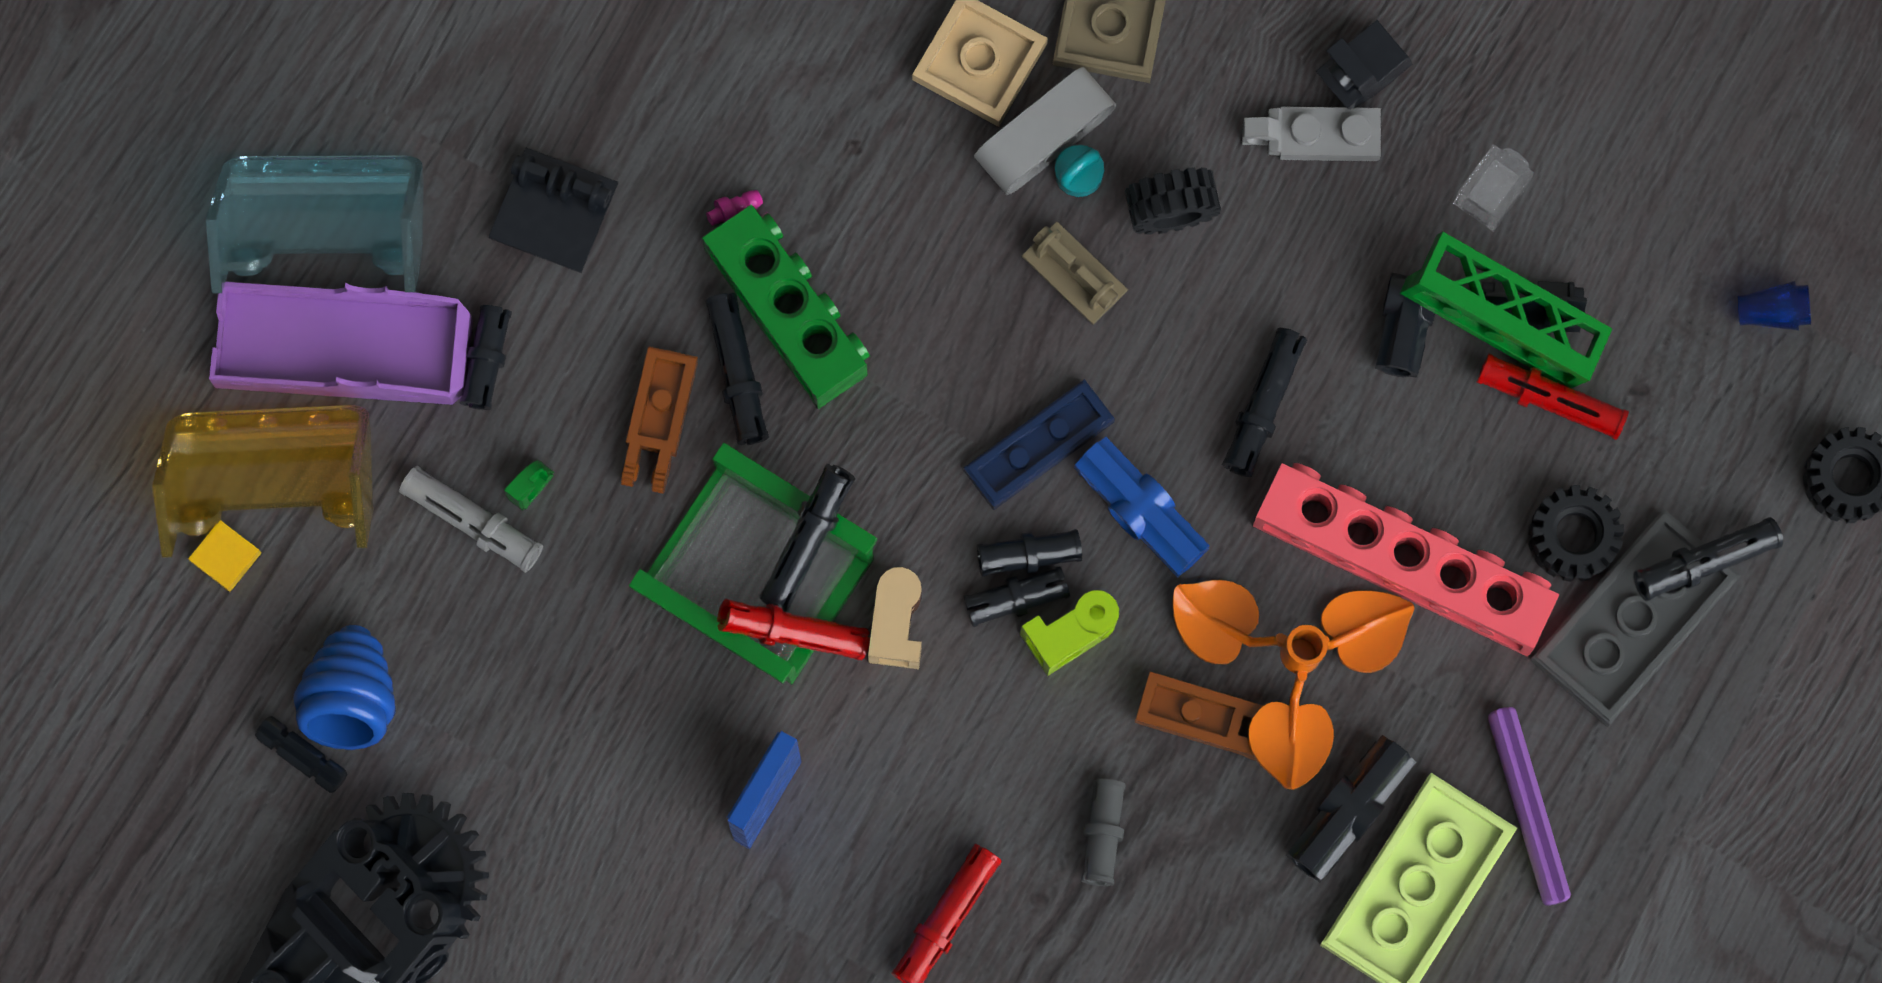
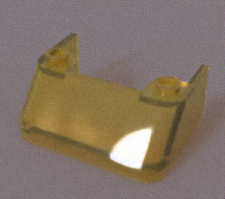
(263, 463)

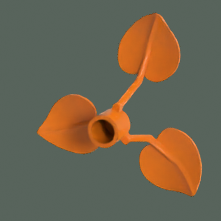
(1292, 738)

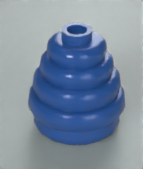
(346, 692)

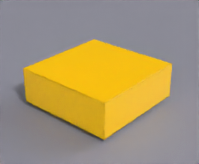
(224, 556)

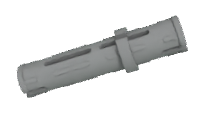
(487, 529)

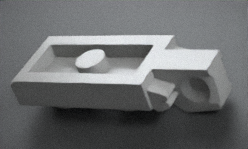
(1317, 133)

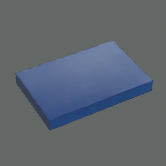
(764, 789)

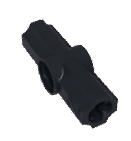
(1351, 808)

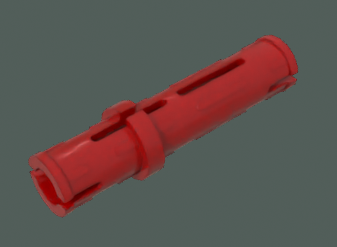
(1495, 374)
(774, 625)
(952, 908)

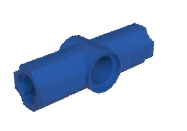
(1141, 506)

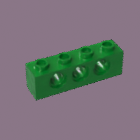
(820, 375)

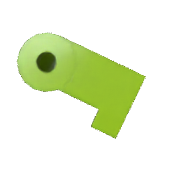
(1072, 633)

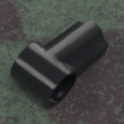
(1403, 332)

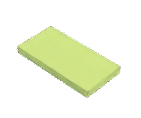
(1419, 885)

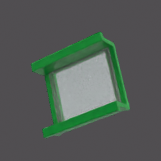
(730, 551)

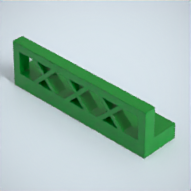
(1498, 327)

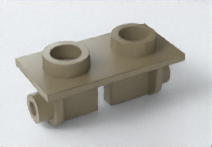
(1074, 272)

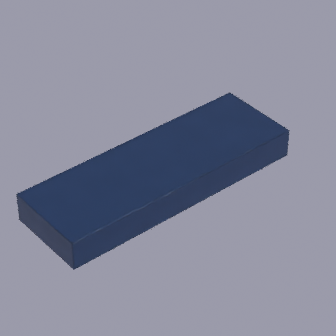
(1039, 444)

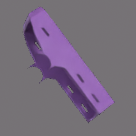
(341, 342)

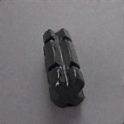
(301, 754)

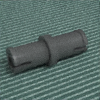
(1103, 832)

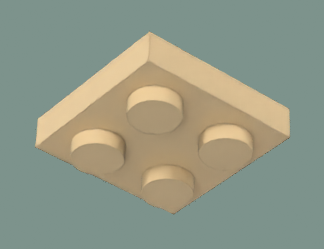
(980, 59)

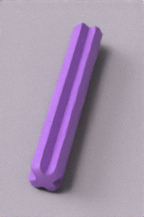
(1529, 806)

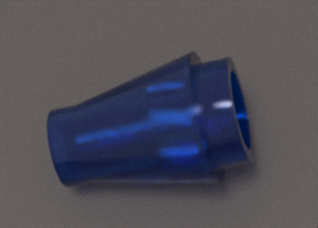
(1776, 307)

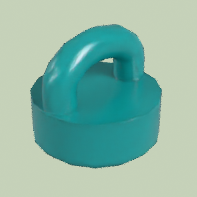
(1079, 170)

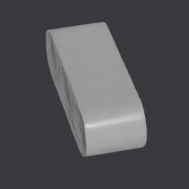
(1045, 130)

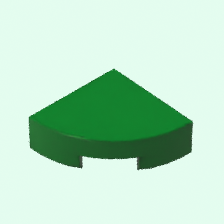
(528, 484)

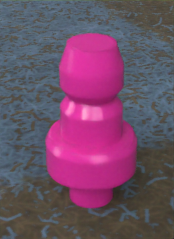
(727, 208)

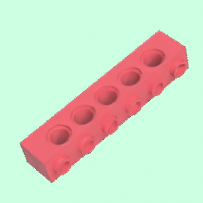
(1421, 584)

